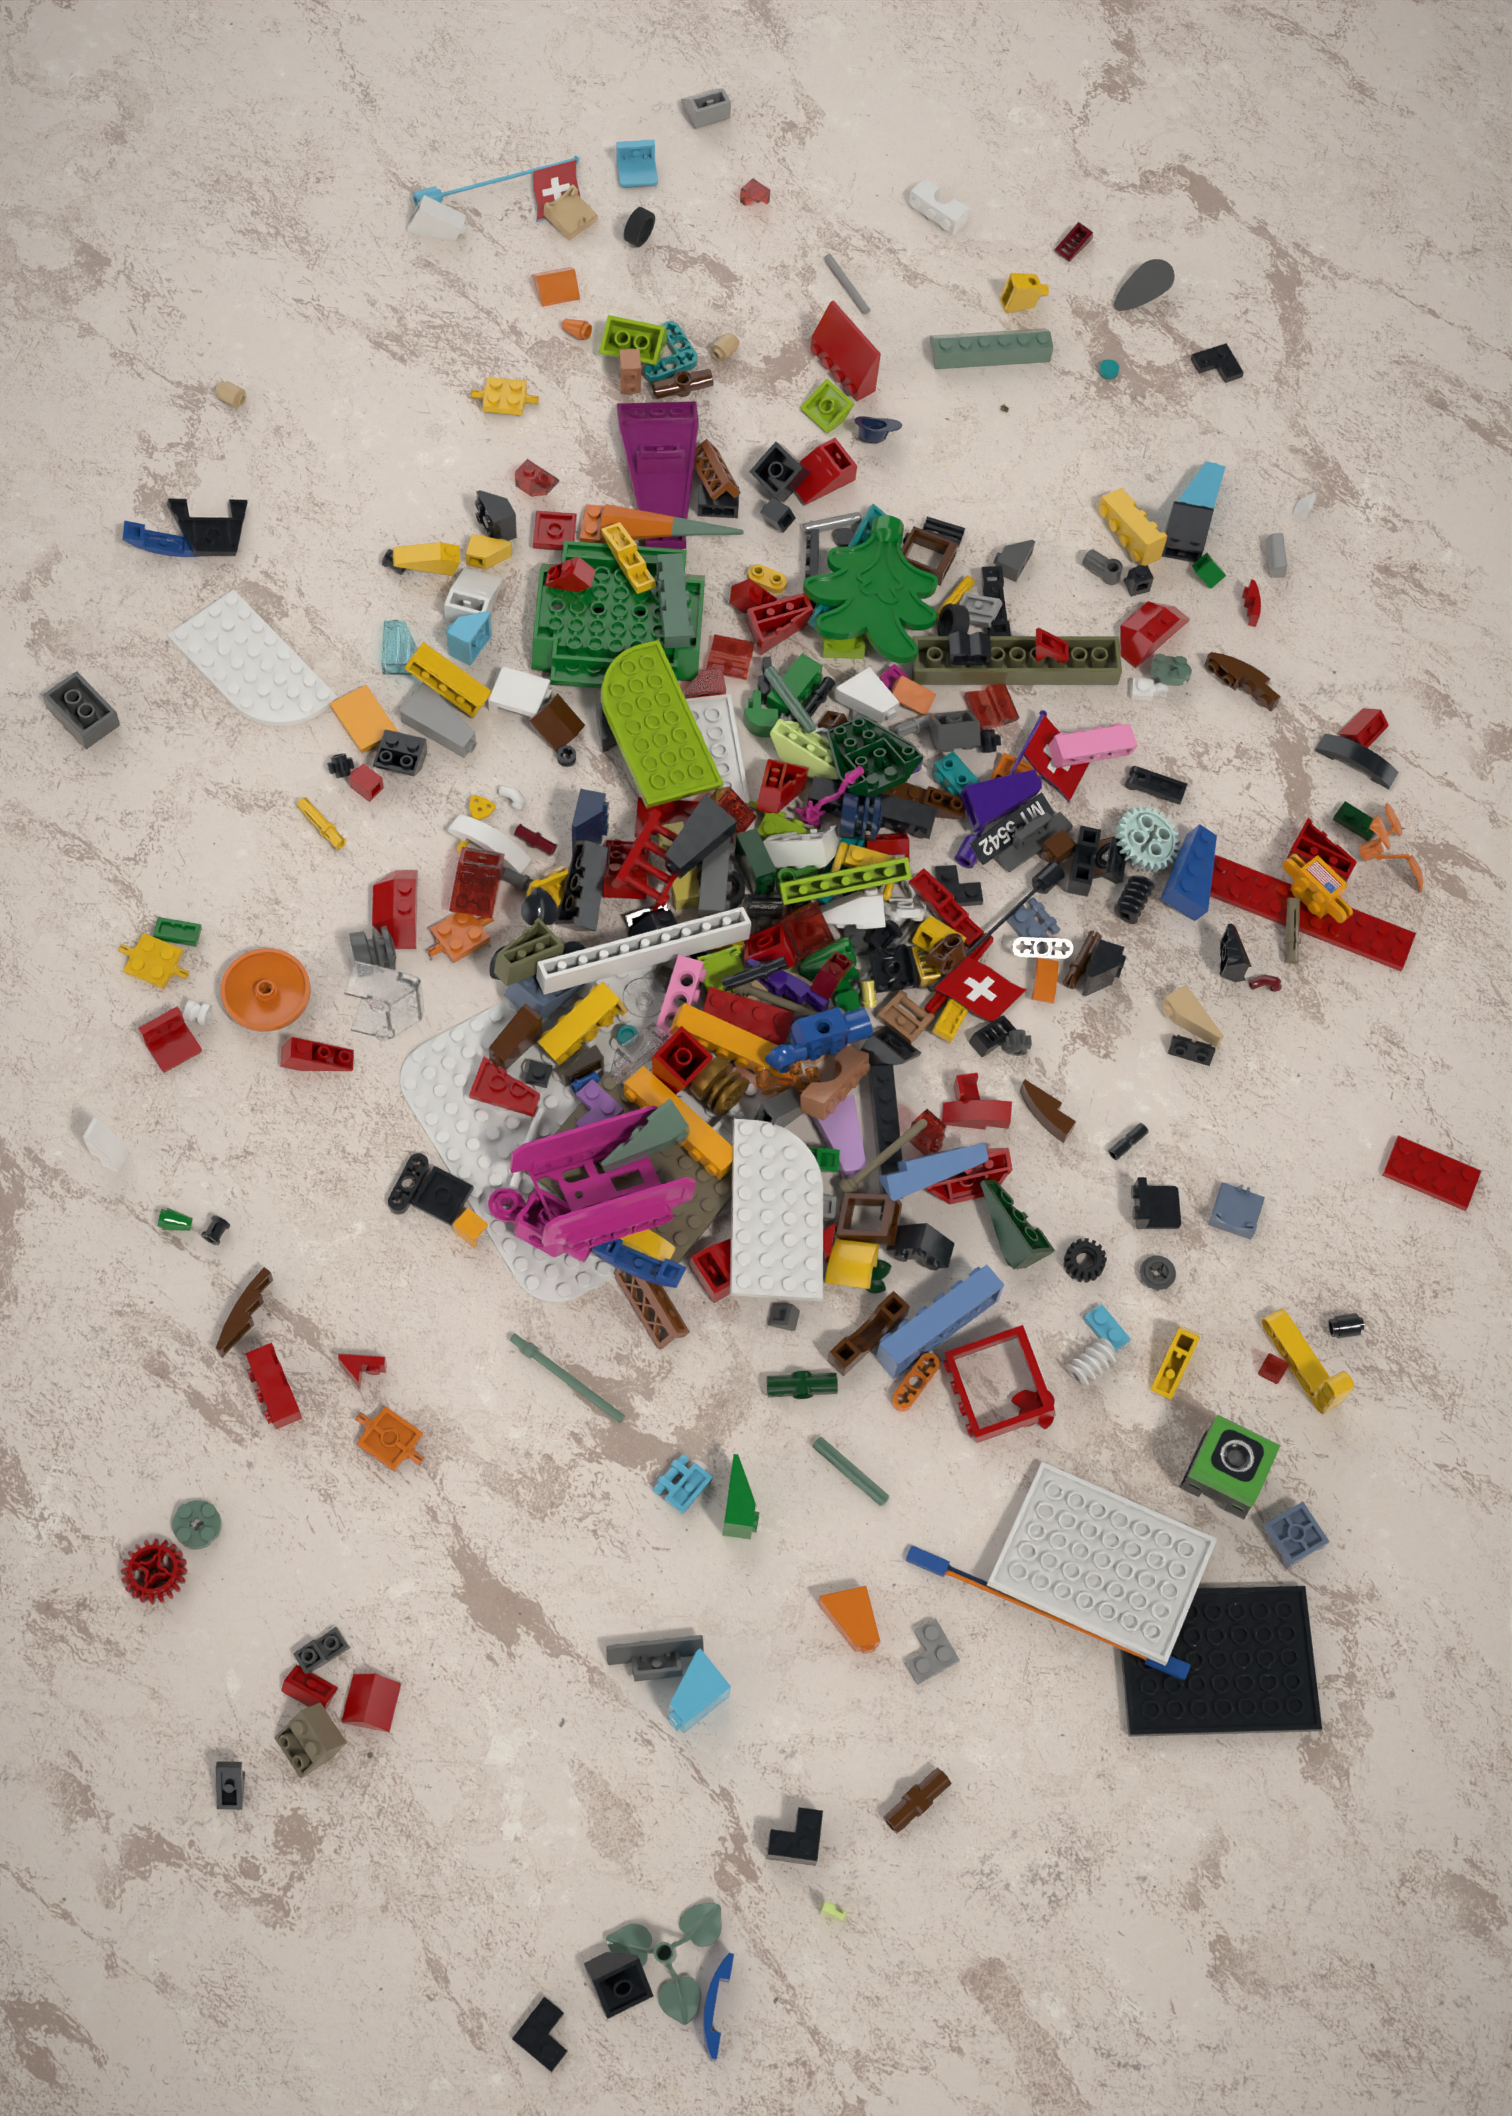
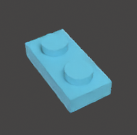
(1106, 1327)

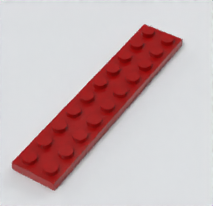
(1267, 898)

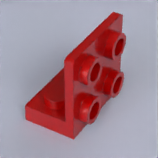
(169, 1040)

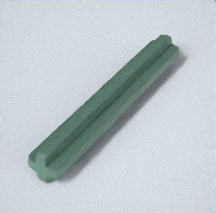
(790, 699)
(851, 1471)

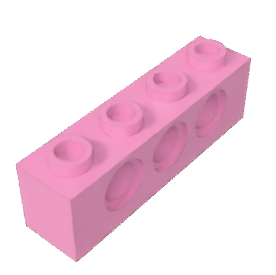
(683, 968)

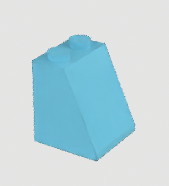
(698, 1693)

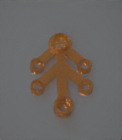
(766, 1080)

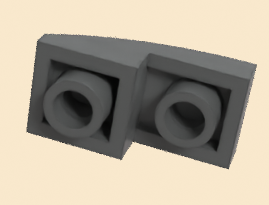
(321, 1651)

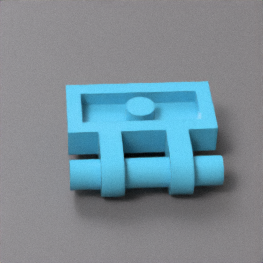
(687, 1489)

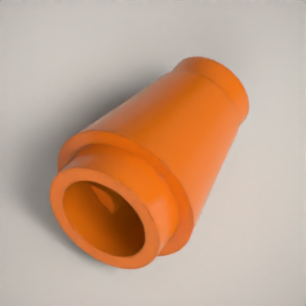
(577, 328)

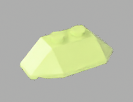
(803, 749)

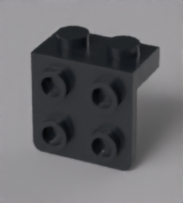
(1155, 1206)

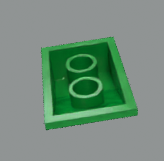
(740, 1509)

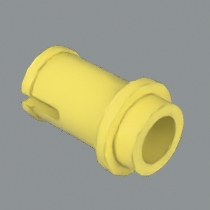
(868, 994)

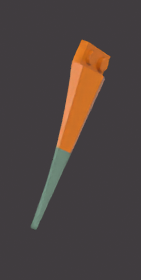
(644, 524)

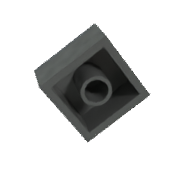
(954, 730)

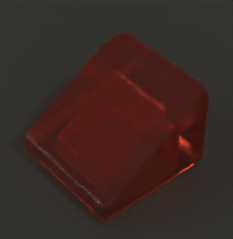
(1273, 1368)

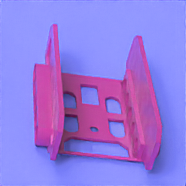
(601, 1211)

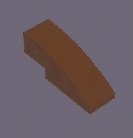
(1046, 1111)

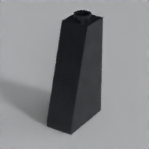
(699, 837)

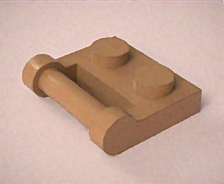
(901, 1021)

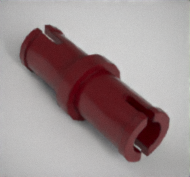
(535, 840)

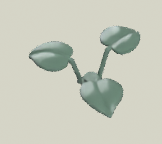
(683, 1996)

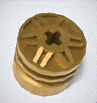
(719, 1085)

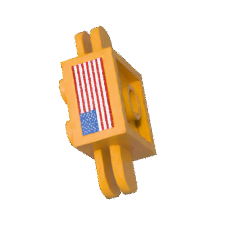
(1318, 887)

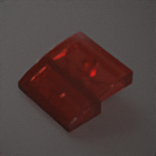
(731, 655)
(992, 706)

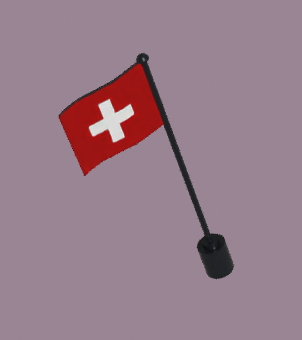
(978, 985)

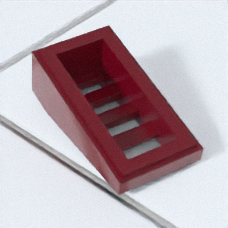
(1077, 229)

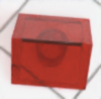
(806, 929)

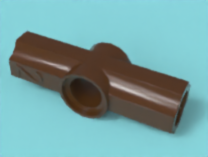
(682, 383)
(917, 1800)

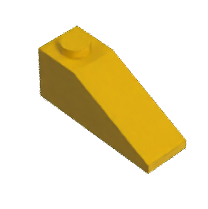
(428, 557)
(1175, 1362)

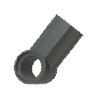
(1107, 568)

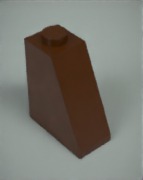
(516, 1037)

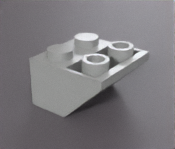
(707, 107)

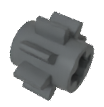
(1018, 1042)

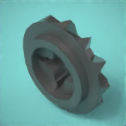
(1154, 1263)

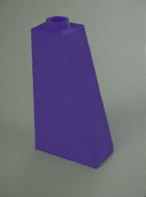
(997, 797)

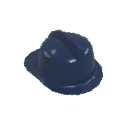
(875, 429)

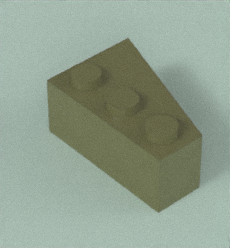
(520, 956)

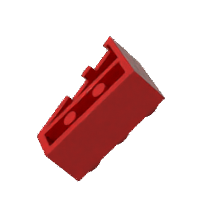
(778, 620)
(272, 1386)

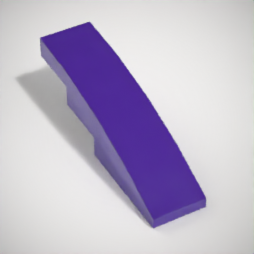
(792, 987)

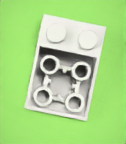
(472, 594)

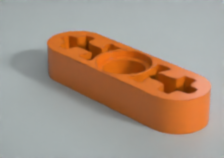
(930, 1372)

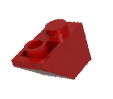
(570, 575)
(749, 595)

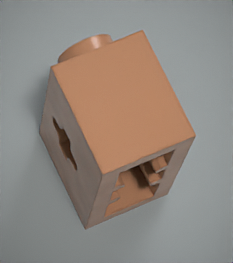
(630, 371)

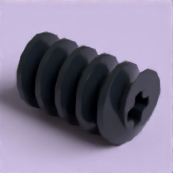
(1133, 898)

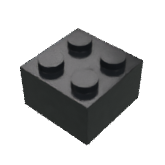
(779, 471)

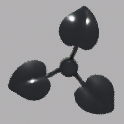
(539, 905)

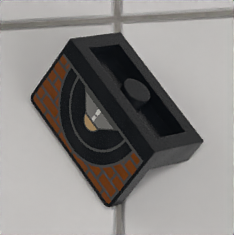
(1109, 860)

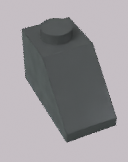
(1014, 559)

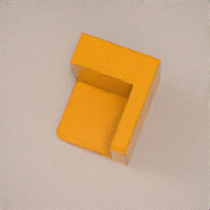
(469, 1227)

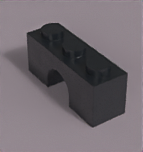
(1083, 861)

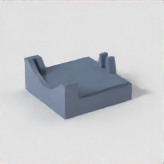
(1236, 1210)
(1295, 1534)

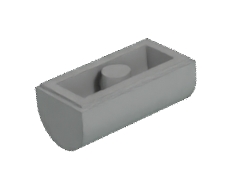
(1276, 555)

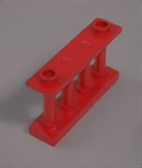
(634, 859)

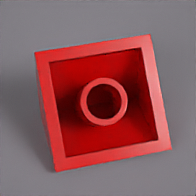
(371, 1702)

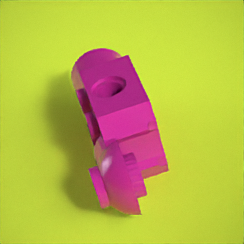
(531, 1218)

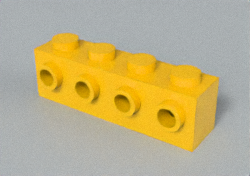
(448, 679)

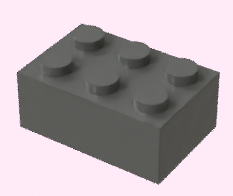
(81, 710)

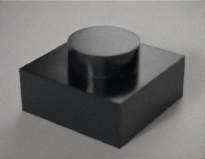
(538, 1074)

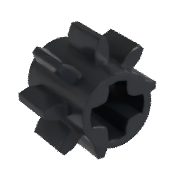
(989, 741)
(340, 765)

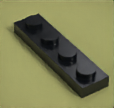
(812, 559)

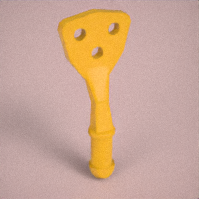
(485, 812)

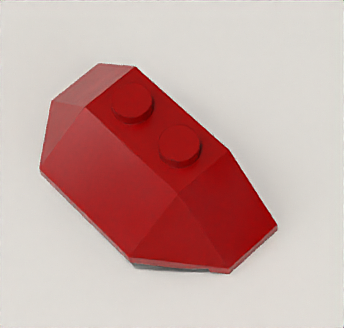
(1148, 631)
(397, 907)
(967, 1184)

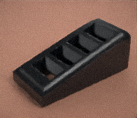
(981, 1042)

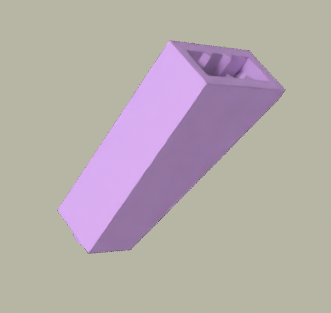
(843, 1132)

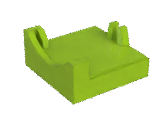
(848, 649)
(720, 966)

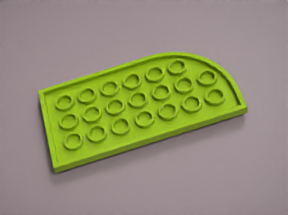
(656, 727)

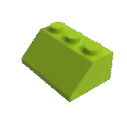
(633, 334)

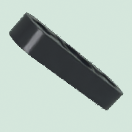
(407, 1173)

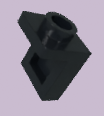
(883, 936)

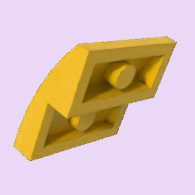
(852, 1263)

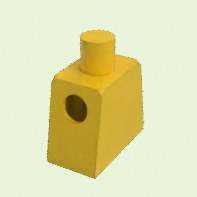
(1022, 292)

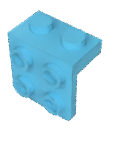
(636, 163)

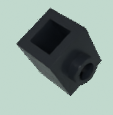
(777, 515)

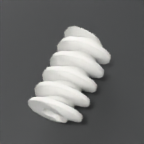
(1091, 1361)

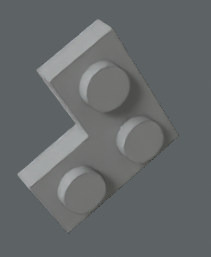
(937, 1656)

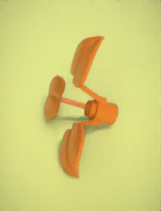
(1375, 848)

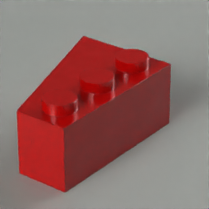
(780, 785)
(1314, 842)

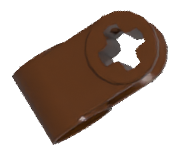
(949, 953)

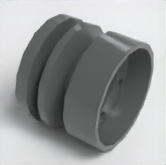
(375, 950)

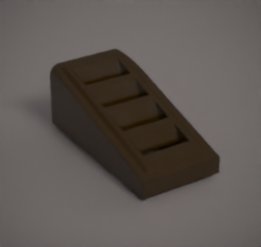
(590, 1061)

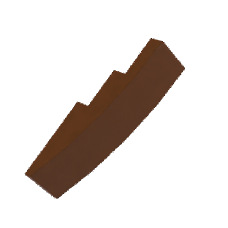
(240, 1318)

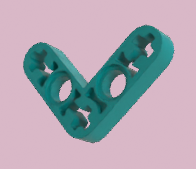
(678, 357)

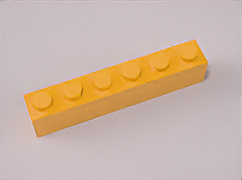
(726, 1039)
(703, 1141)

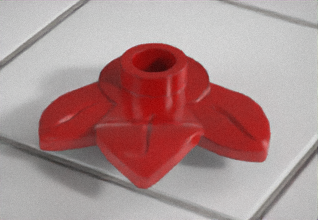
(1029, 1401)

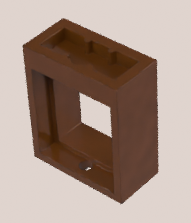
(934, 543)
(889, 1221)

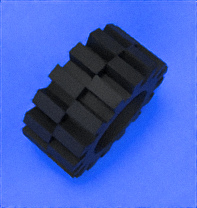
(1088, 1248)

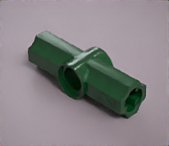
(802, 1385)

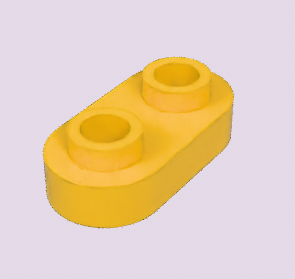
(767, 577)

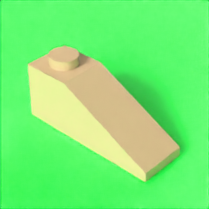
(1190, 1015)

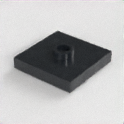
(442, 1195)

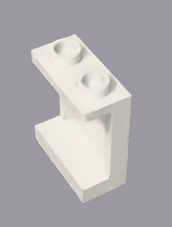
(519, 692)

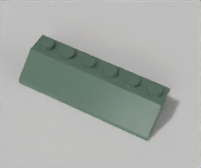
(991, 348)

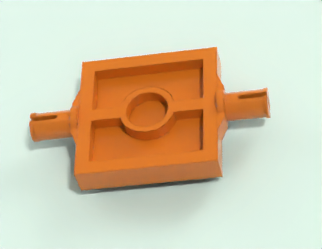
(459, 936)
(389, 1439)

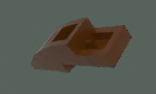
(1238, 674)
(948, 805)

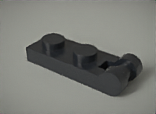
(1156, 784)

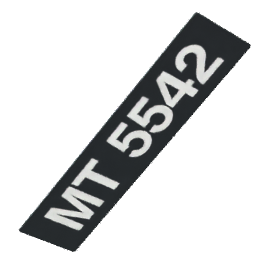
(1002, 834)

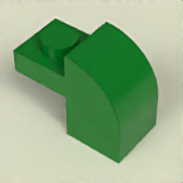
(757, 719)

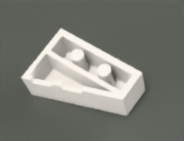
(803, 849)

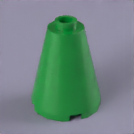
(812, 964)

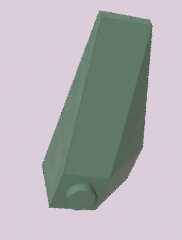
(662, 1132)

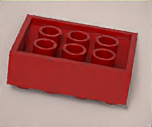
(846, 352)

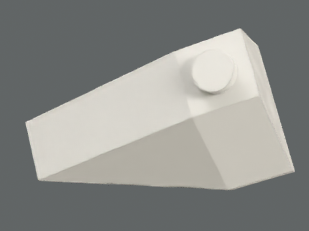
(860, 908)

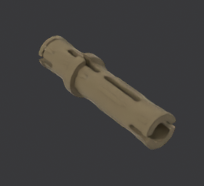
(1292, 931)

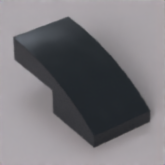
(763, 683)

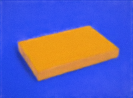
(362, 718)

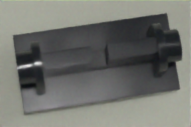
(1195, 1052)

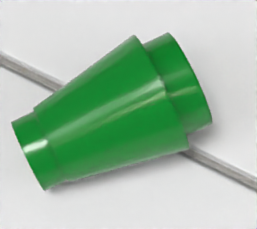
(174, 1220)

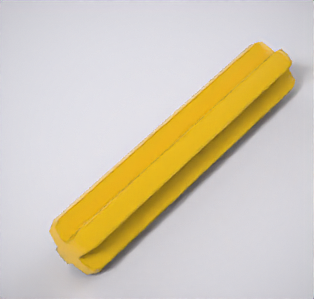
(956, 596)

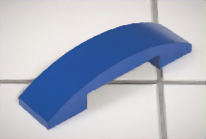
(154, 541)
(639, 1264)
(712, 2038)

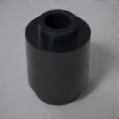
(1346, 1325)

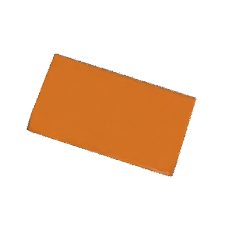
(913, 695)

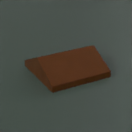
(557, 723)

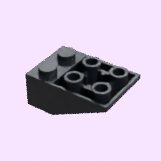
(1187, 531)

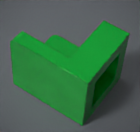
(1208, 570)

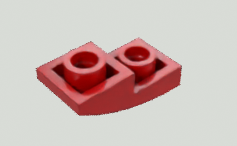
(1252, 602)

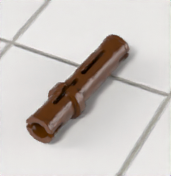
(1078, 966)

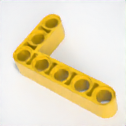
(1322, 1389)

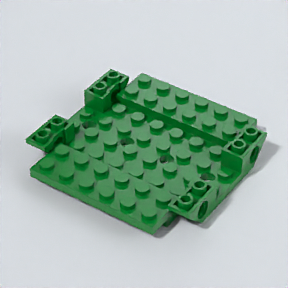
(582, 643)

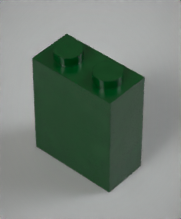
(755, 862)

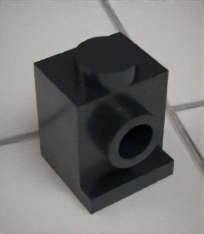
(1139, 575)

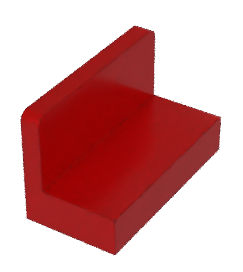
(1365, 726)
(890, 844)

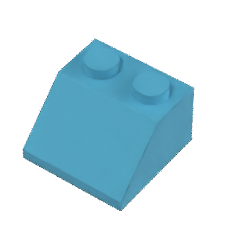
(469, 636)

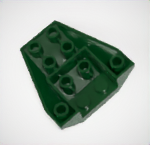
(880, 752)

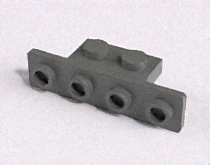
(1029, 840)
(655, 1658)

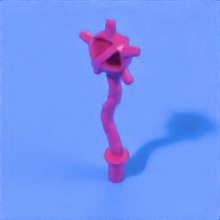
(811, 814)

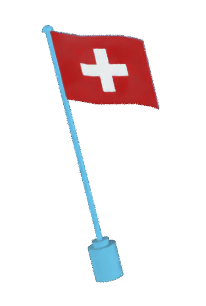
(548, 184)

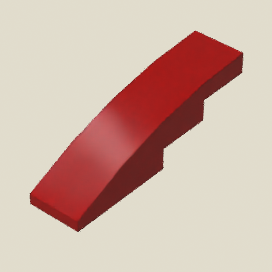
(944, 906)

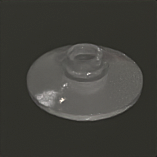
(644, 989)

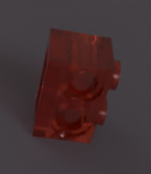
(735, 806)

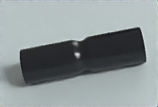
(1128, 1141)

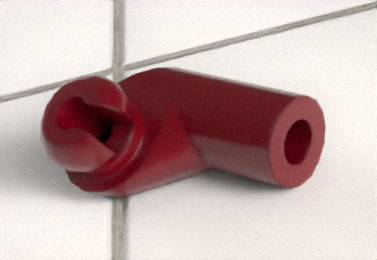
(1268, 980)

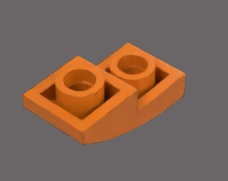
(1045, 980)

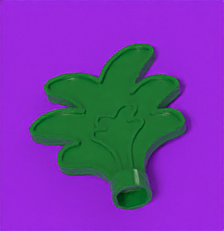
(875, 593)

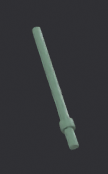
(531, 1351)

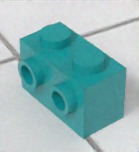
(953, 774)

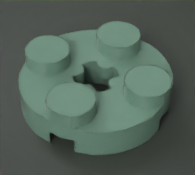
(1170, 669)
(206, 1534)

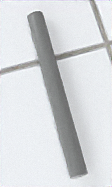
(847, 284)

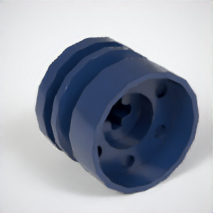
(860, 817)

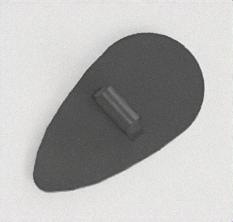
(1145, 285)

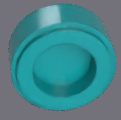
(1109, 369)
(625, 1033)

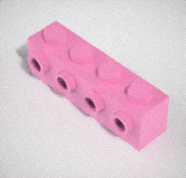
(1092, 745)

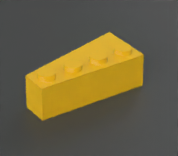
(1132, 527)
(582, 1023)

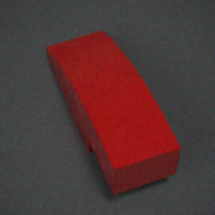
(977, 1113)

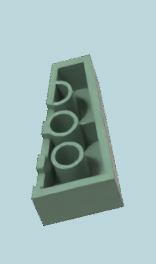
(673, 601)

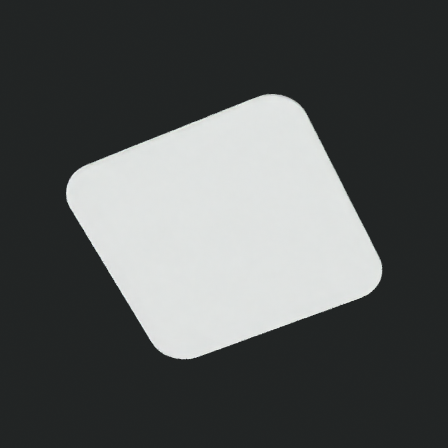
(480, 1137)

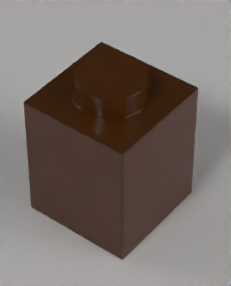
(1058, 847)

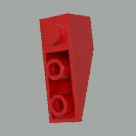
(315, 1056)

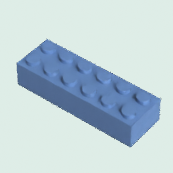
(939, 1321)

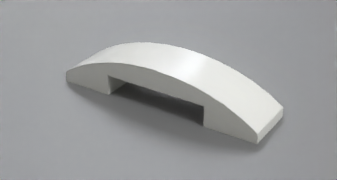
(491, 840)

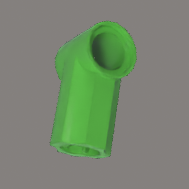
(795, 873)

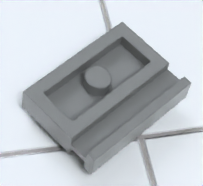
(981, 608)

